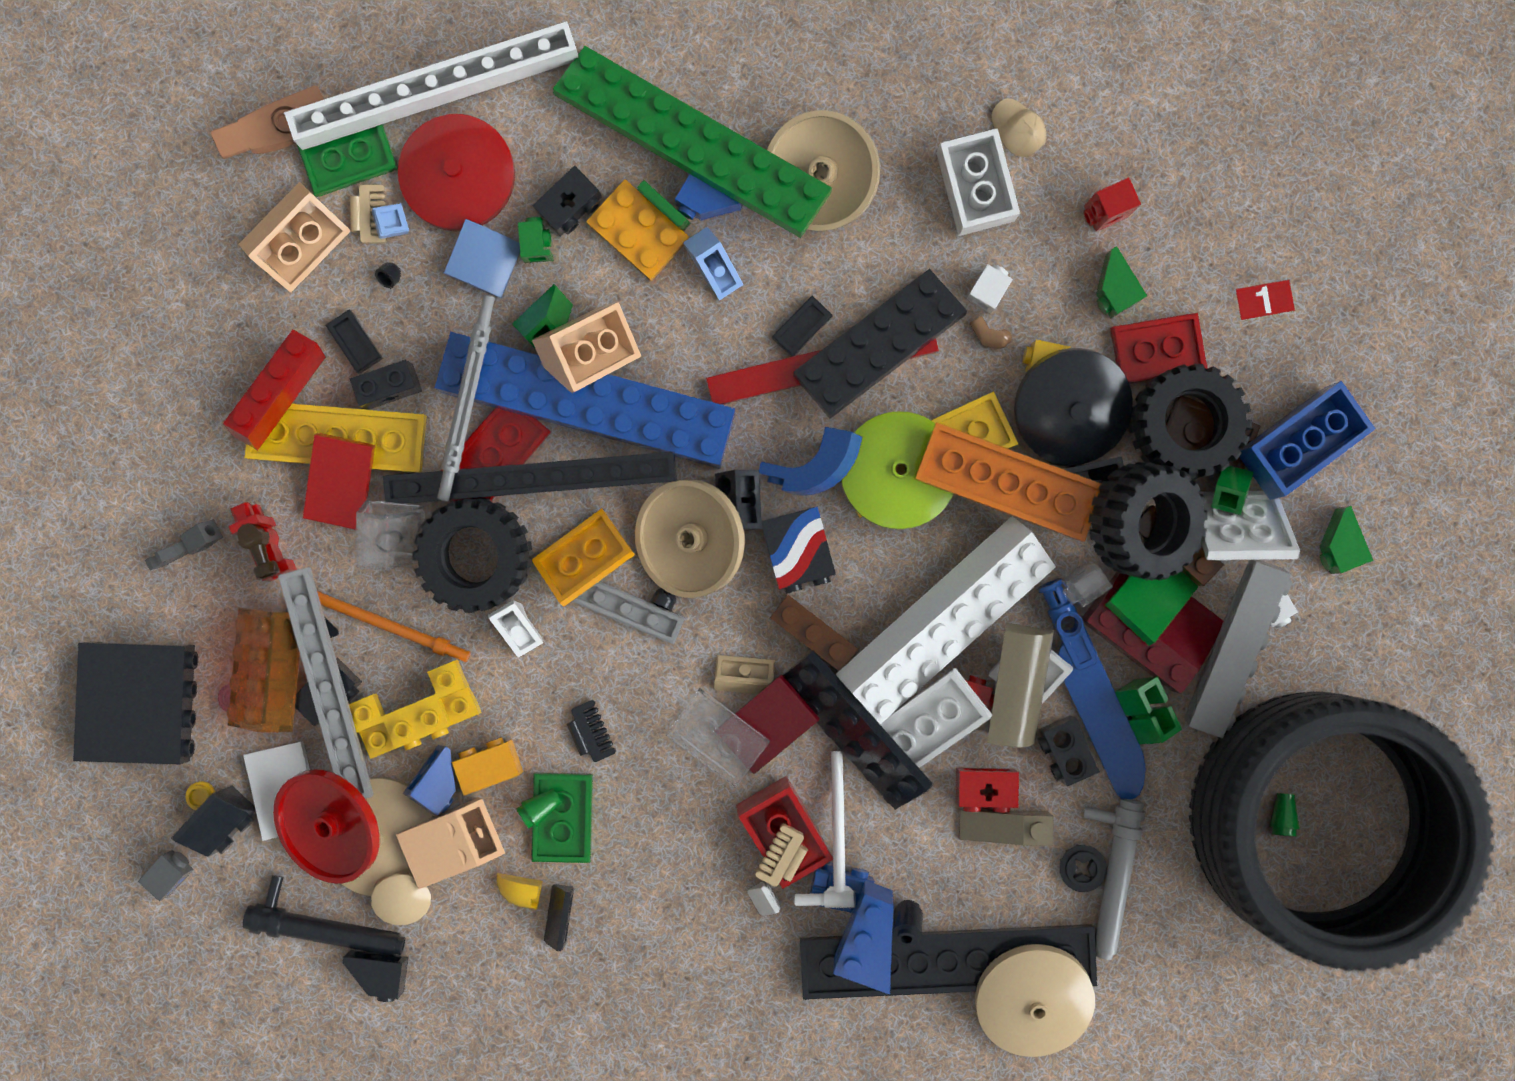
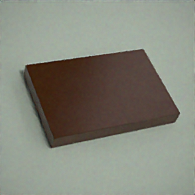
(1192, 426)

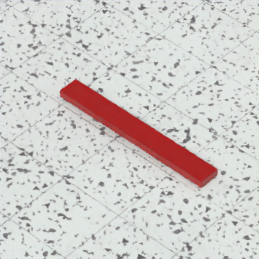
(769, 377)

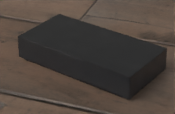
(802, 326)
(354, 341)

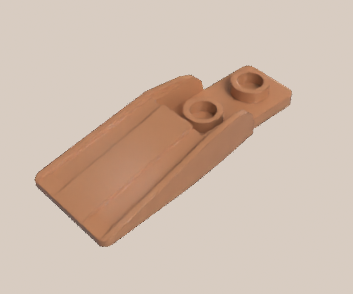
(264, 128)

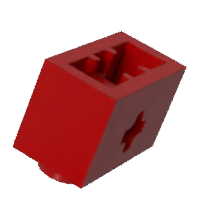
(1111, 205)
(1002, 781)

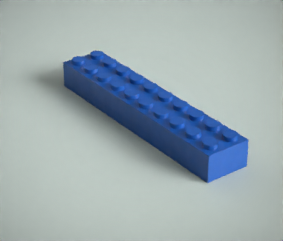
(604, 408)

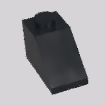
(378, 973)

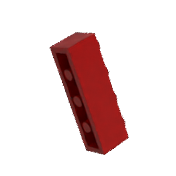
(274, 389)

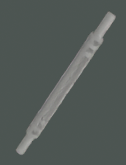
(466, 396)

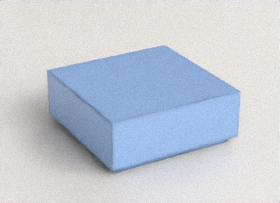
(390, 221)

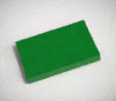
(348, 160)
(1151, 605)
(568, 829)

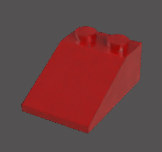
(778, 805)

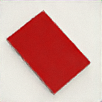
(1157, 345)
(337, 480)

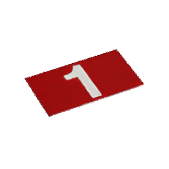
(1265, 299)

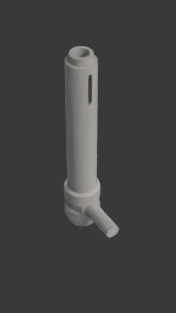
(1126, 832)

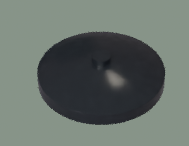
(1073, 406)

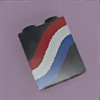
(798, 549)

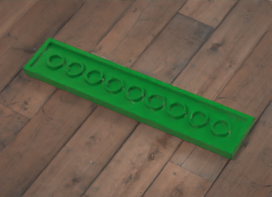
(692, 141)

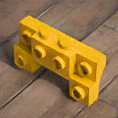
(409, 724)

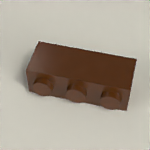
(813, 633)

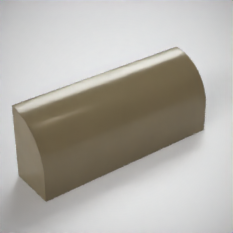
(1020, 685)

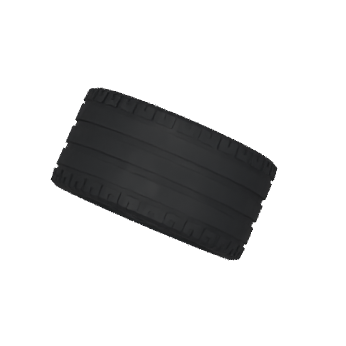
(1442, 856)

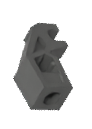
(193, 541)

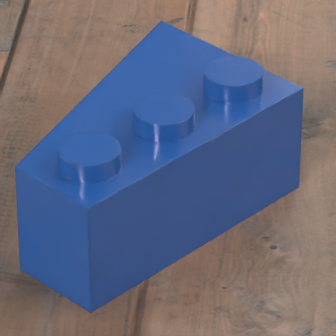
(867, 940)

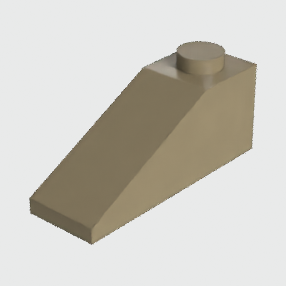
(1013, 828)

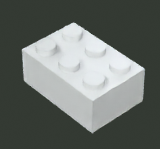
(978, 182)

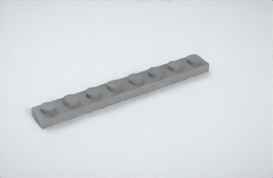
(324, 678)

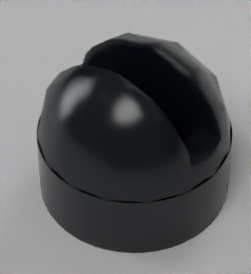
(388, 274)
(663, 600)

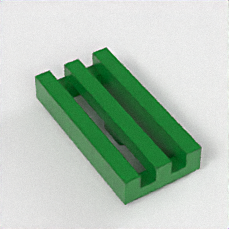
(663, 205)

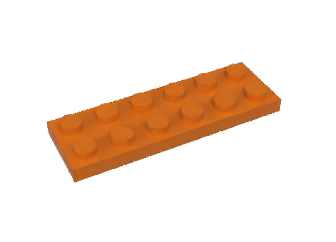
(1008, 482)

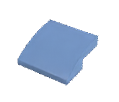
(483, 258)

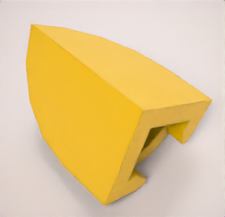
(520, 890)

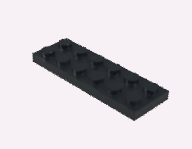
(879, 343)
(857, 732)

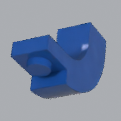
(825, 470)

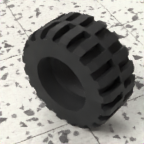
(1220, 398)
(1177, 524)
(435, 562)

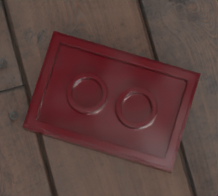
(778, 716)

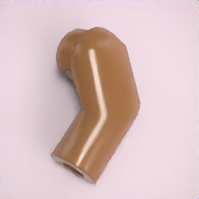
(990, 337)

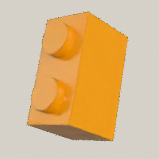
(487, 766)

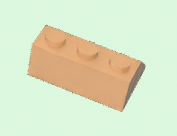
(294, 237)
(588, 347)

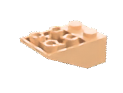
(450, 843)

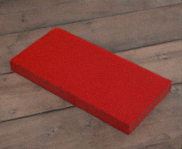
(502, 441)

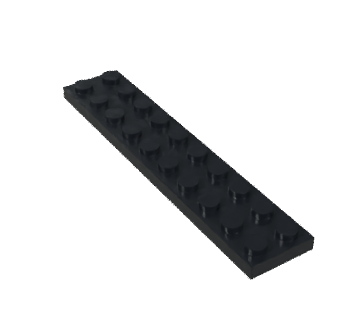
(940, 960)

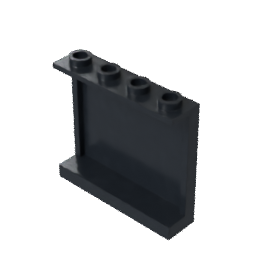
(135, 703)

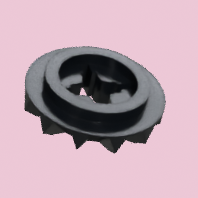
(1096, 868)

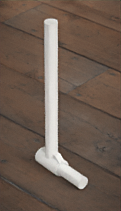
(838, 895)

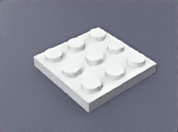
(1256, 534)

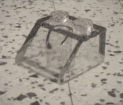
(387, 534)

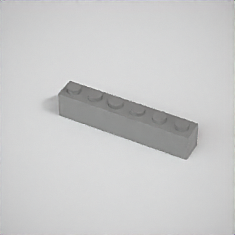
(1237, 647)

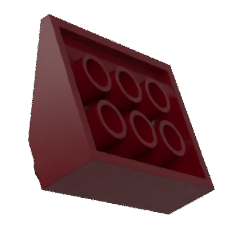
(1177, 651)

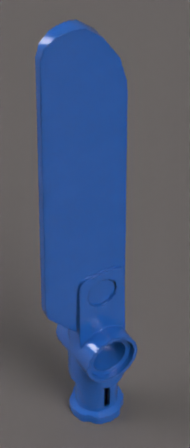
(1096, 699)

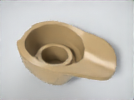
(1018, 127)

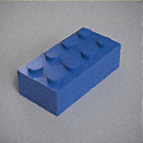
(1306, 440)

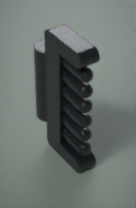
(583, 735)

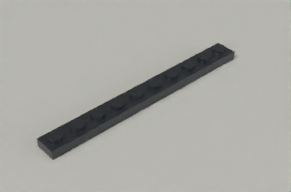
(534, 477)

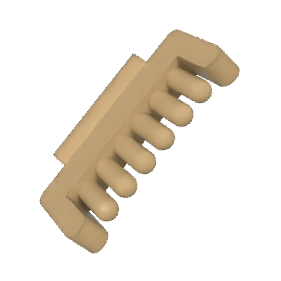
(361, 213)
(789, 858)

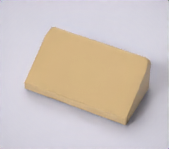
(743, 674)

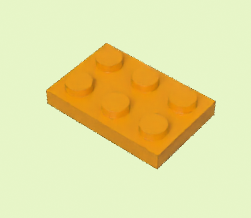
(637, 230)
(582, 557)

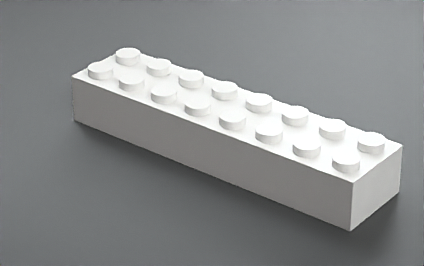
(946, 619)

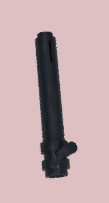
(277, 922)

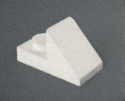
(516, 628)

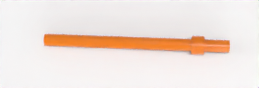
(438, 645)

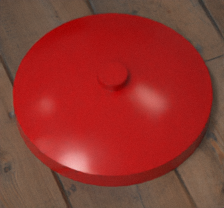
(456, 171)
(326, 826)

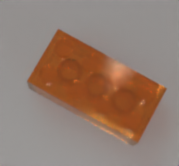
(263, 671)

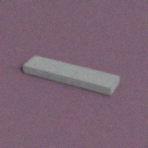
(632, 611)

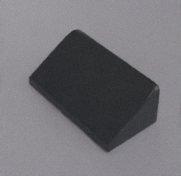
(558, 916)

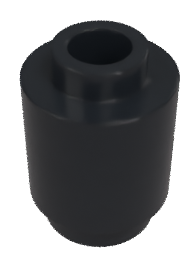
(907, 923)

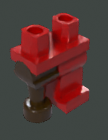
(261, 539)

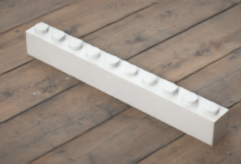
(432, 86)

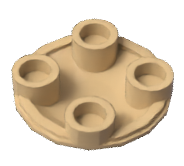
(399, 899)

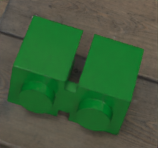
(1148, 724)

